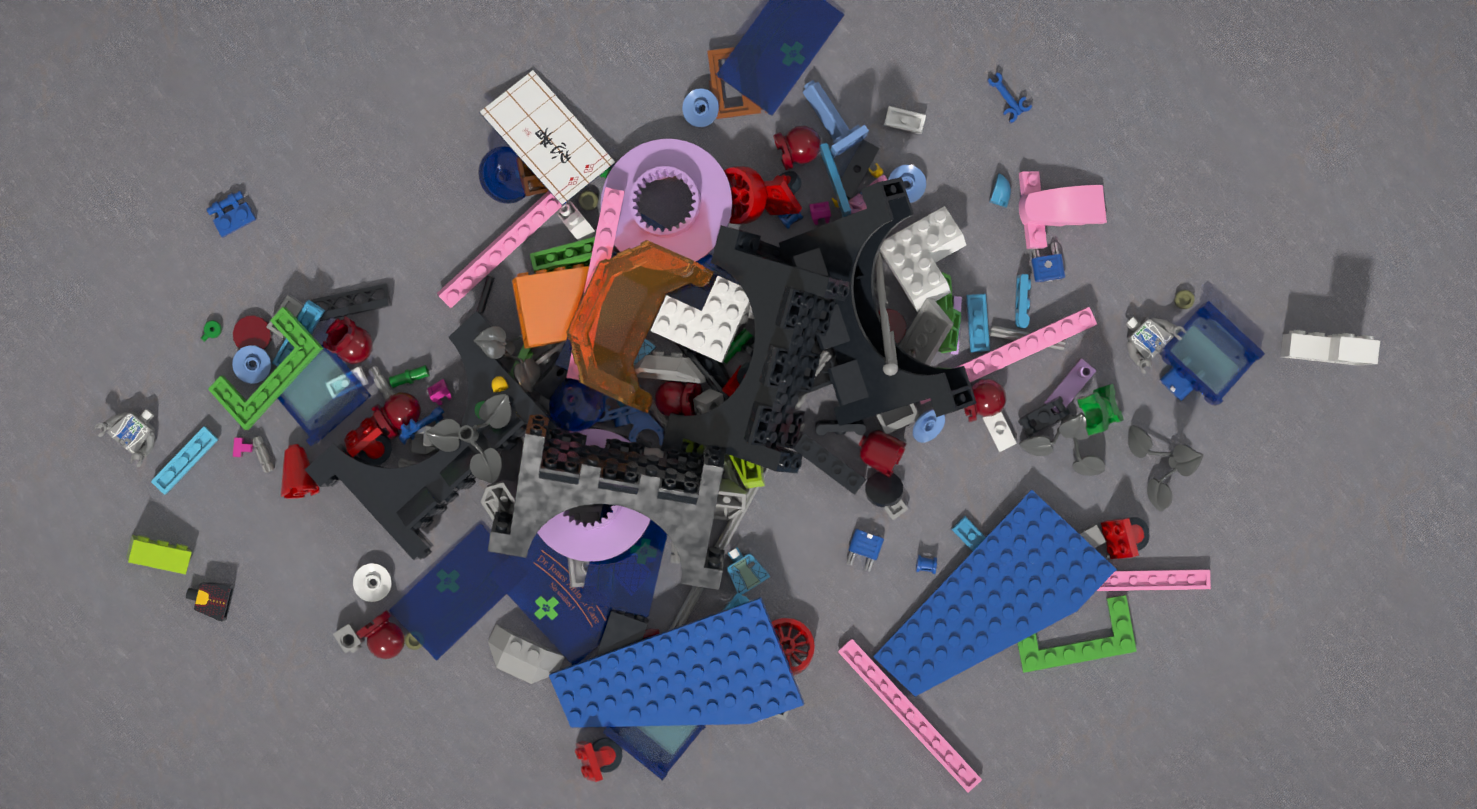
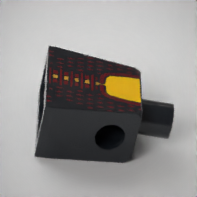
(212, 599)

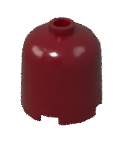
(881, 451)

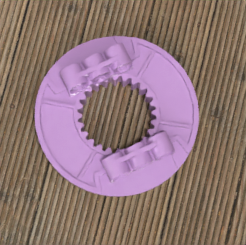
(698, 170)
(598, 539)

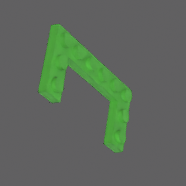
(305, 350)
(1118, 644)

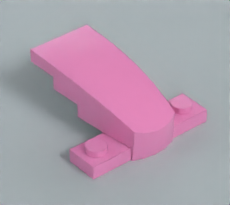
(1056, 207)

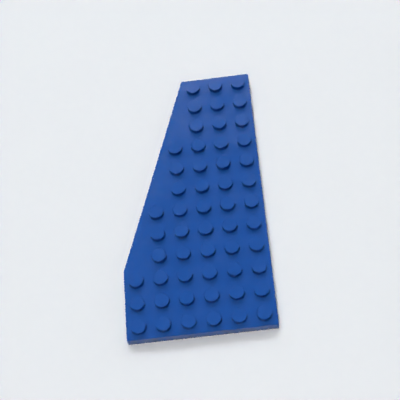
(1007, 589)
(695, 674)

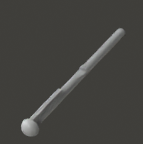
(888, 337)

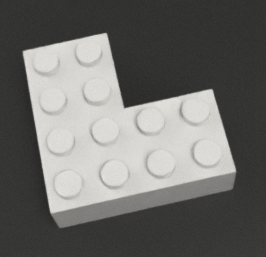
(916, 250)
(705, 330)
(1334, 348)

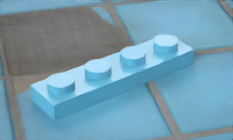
(184, 460)

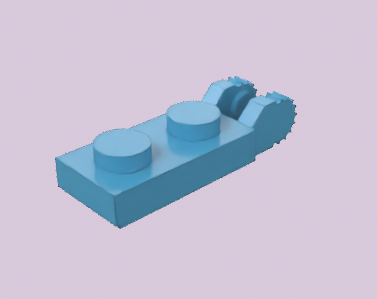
(1022, 303)

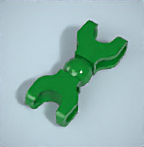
(1100, 409)

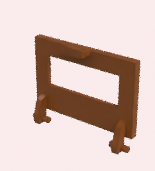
(748, 107)

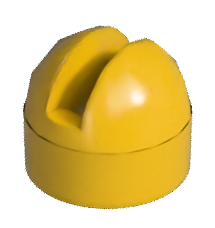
(499, 384)

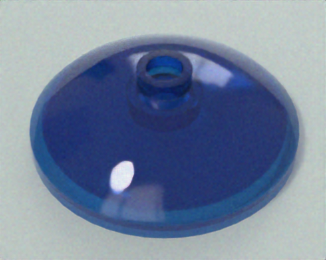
(501, 162)
(580, 413)

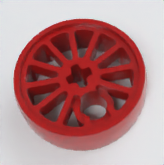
(748, 194)
(805, 632)

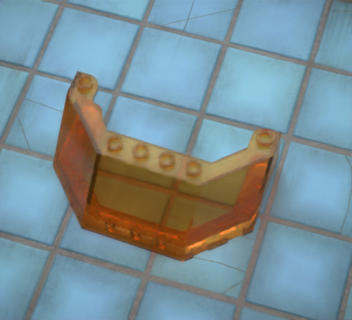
(619, 314)

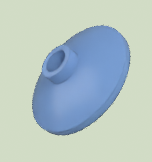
(692, 107)
(914, 177)
(245, 371)
(928, 426)

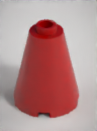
(295, 479)

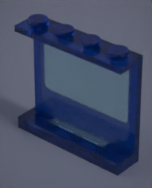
(1211, 353)
(323, 395)
(655, 746)

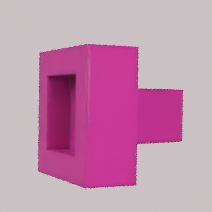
(820, 210)
(438, 391)
(240, 447)

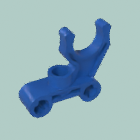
(630, 415)

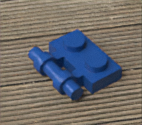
(234, 219)

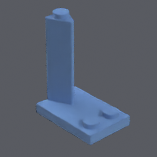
(831, 119)

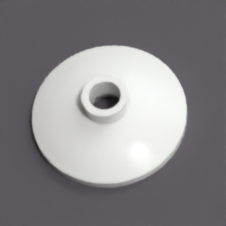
(362, 583)

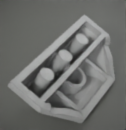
(668, 367)
(499, 497)
(730, 500)
(522, 656)

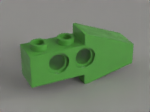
(946, 304)

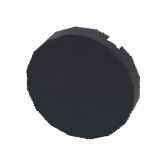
(883, 489)

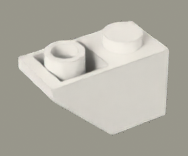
(575, 222)

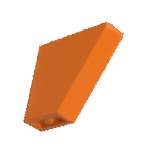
(548, 303)

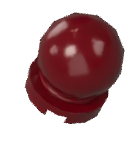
(799, 145)
(348, 341)
(677, 398)
(989, 398)
(397, 410)
(383, 638)

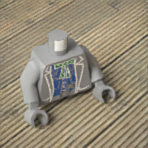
(1149, 339)
(131, 432)

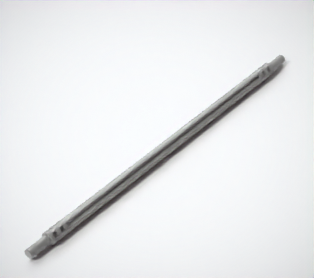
(722, 543)

